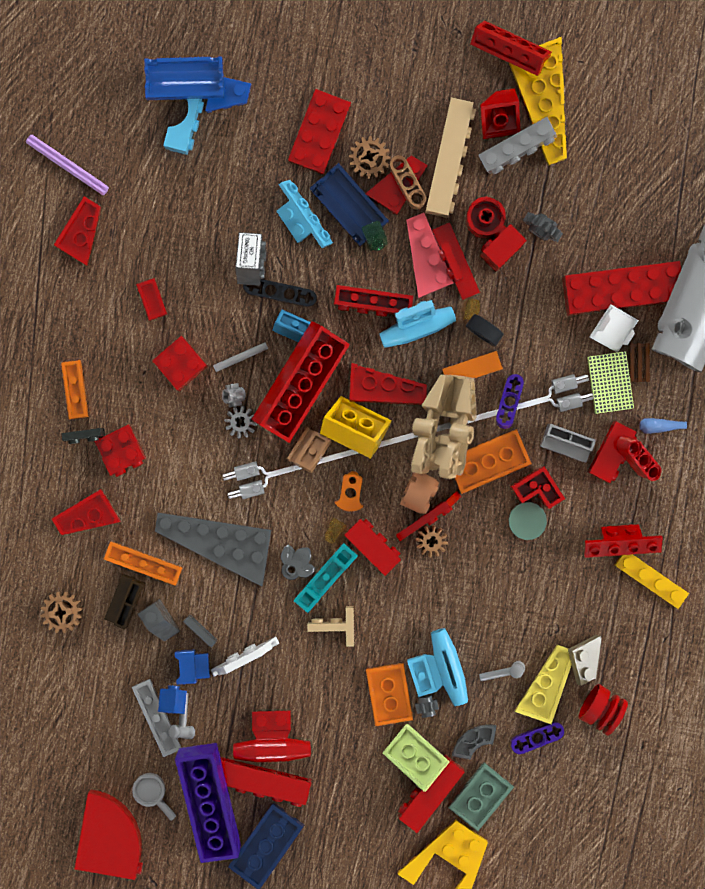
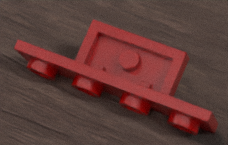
(457, 265)
(622, 541)

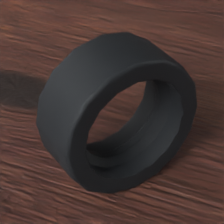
(484, 330)

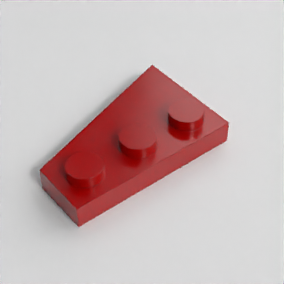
(87, 514)

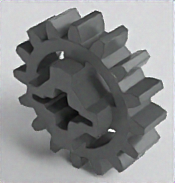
(542, 227)

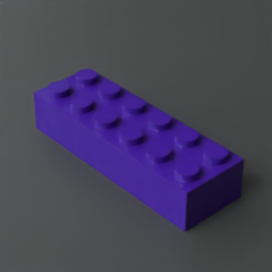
(208, 802)

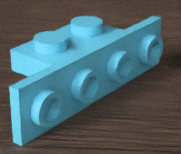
(300, 218)

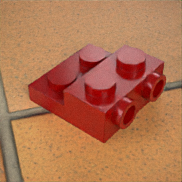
(120, 451)

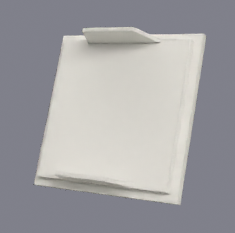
(614, 329)

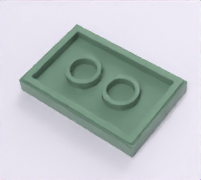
(480, 796)

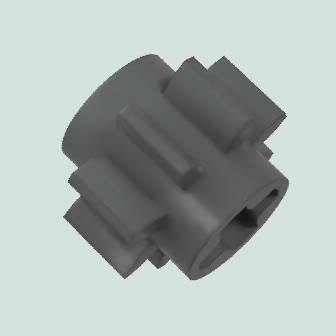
(426, 706)

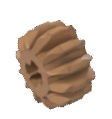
(427, 535)

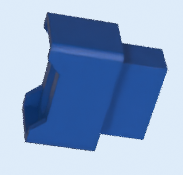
(192, 666)

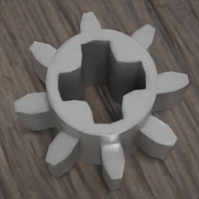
(233, 395)

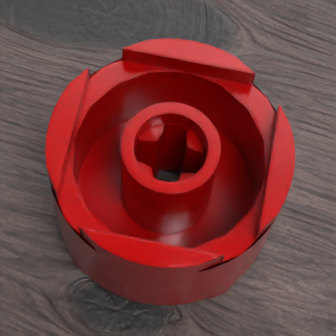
(490, 208)

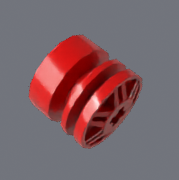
(604, 710)

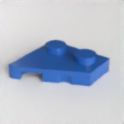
(235, 93)

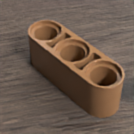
(400, 175)

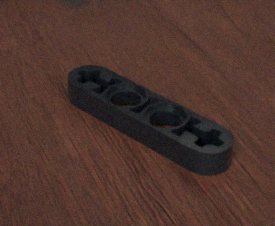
(279, 295)

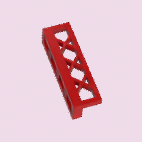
(510, 47)

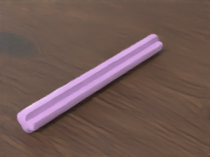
(67, 165)

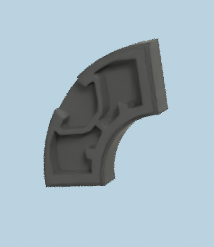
(474, 739)

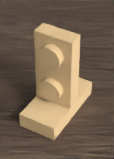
(336, 624)

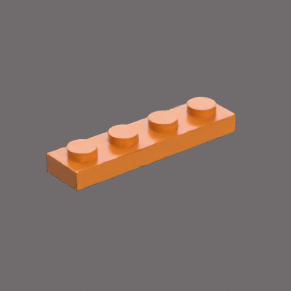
(143, 563)

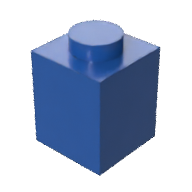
(172, 700)

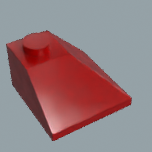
(500, 114)

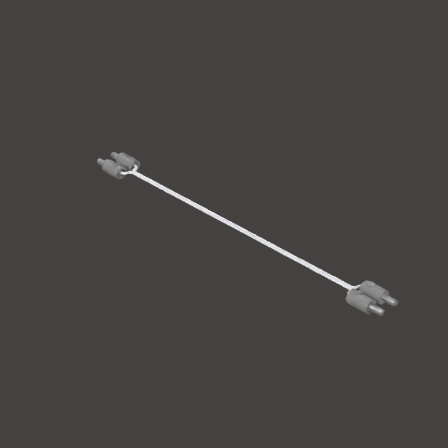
(558, 385)

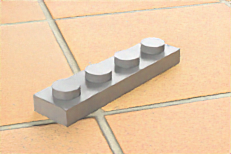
(157, 721)

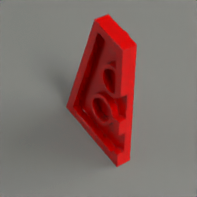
(387, 190)
(80, 231)

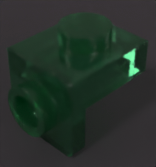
(375, 236)

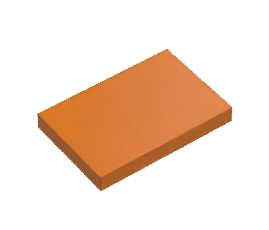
(389, 694)

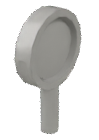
(149, 791)

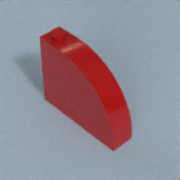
(109, 838)

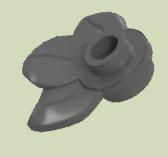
(298, 560)

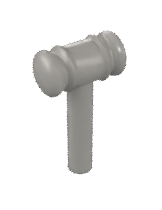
(515, 671)
(182, 730)

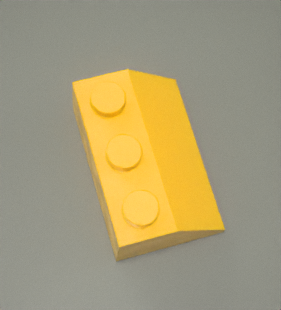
(355, 427)

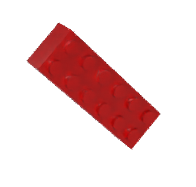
(620, 287)
(300, 381)

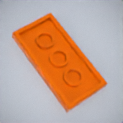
(492, 461)

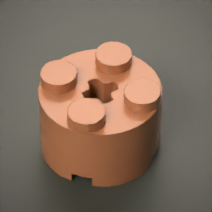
(419, 491)

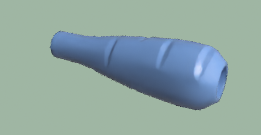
(653, 425)

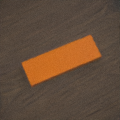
(476, 367)
(74, 389)

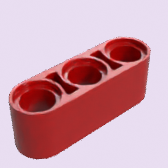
(639, 458)

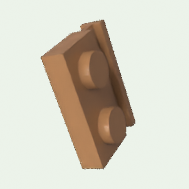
(309, 450)

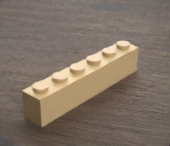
(449, 158)

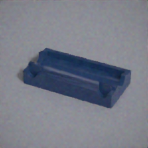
(347, 203)
(266, 846)

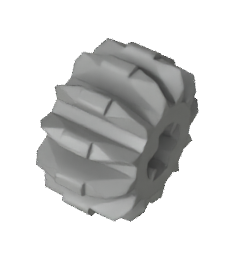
(234, 423)

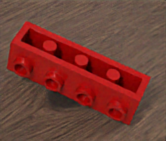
(371, 300)
(423, 803)

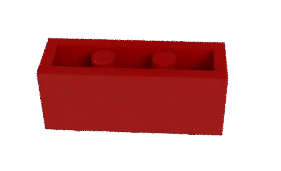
(608, 457)
(373, 546)

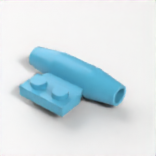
(417, 323)
(440, 670)

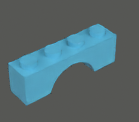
(180, 136)

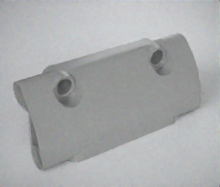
(685, 313)

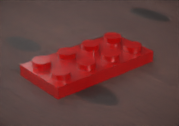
(319, 131)

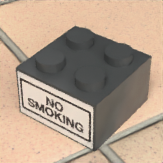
(250, 259)

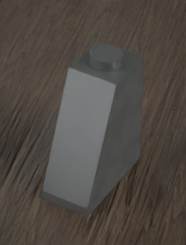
(159, 621)

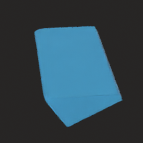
(290, 325)

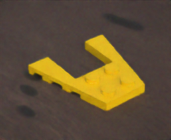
(457, 846)

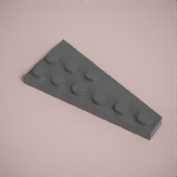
(230, 545)

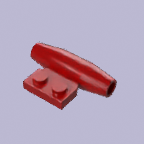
(271, 740)

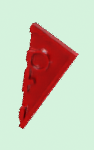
(431, 516)

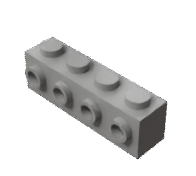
(518, 145)

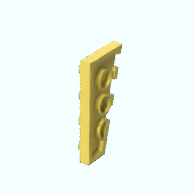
(546, 689)

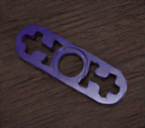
(508, 387)
(526, 748)

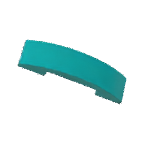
(325, 577)

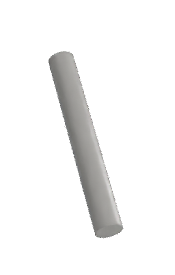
(240, 357)

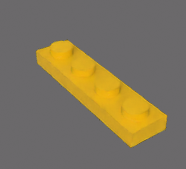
(652, 579)

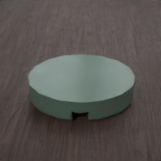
(527, 520)

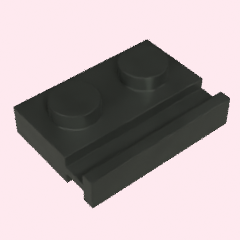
(90, 435)

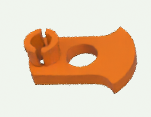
(350, 503)

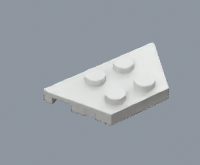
(249, 654)

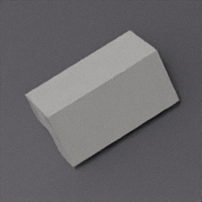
(567, 443)

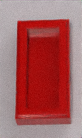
(151, 299)

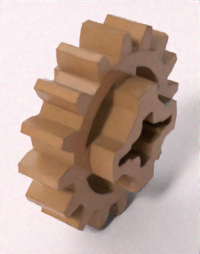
(378, 154)
(61, 605)

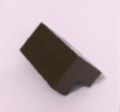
(124, 601)

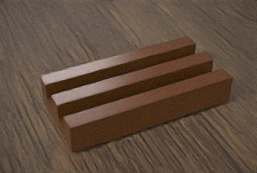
(639, 346)

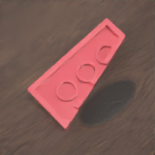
(428, 266)

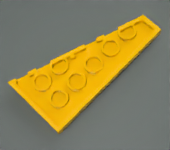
(545, 98)

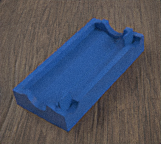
(184, 78)

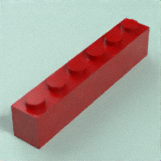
(266, 782)

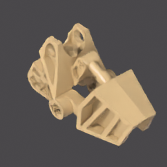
(453, 398)

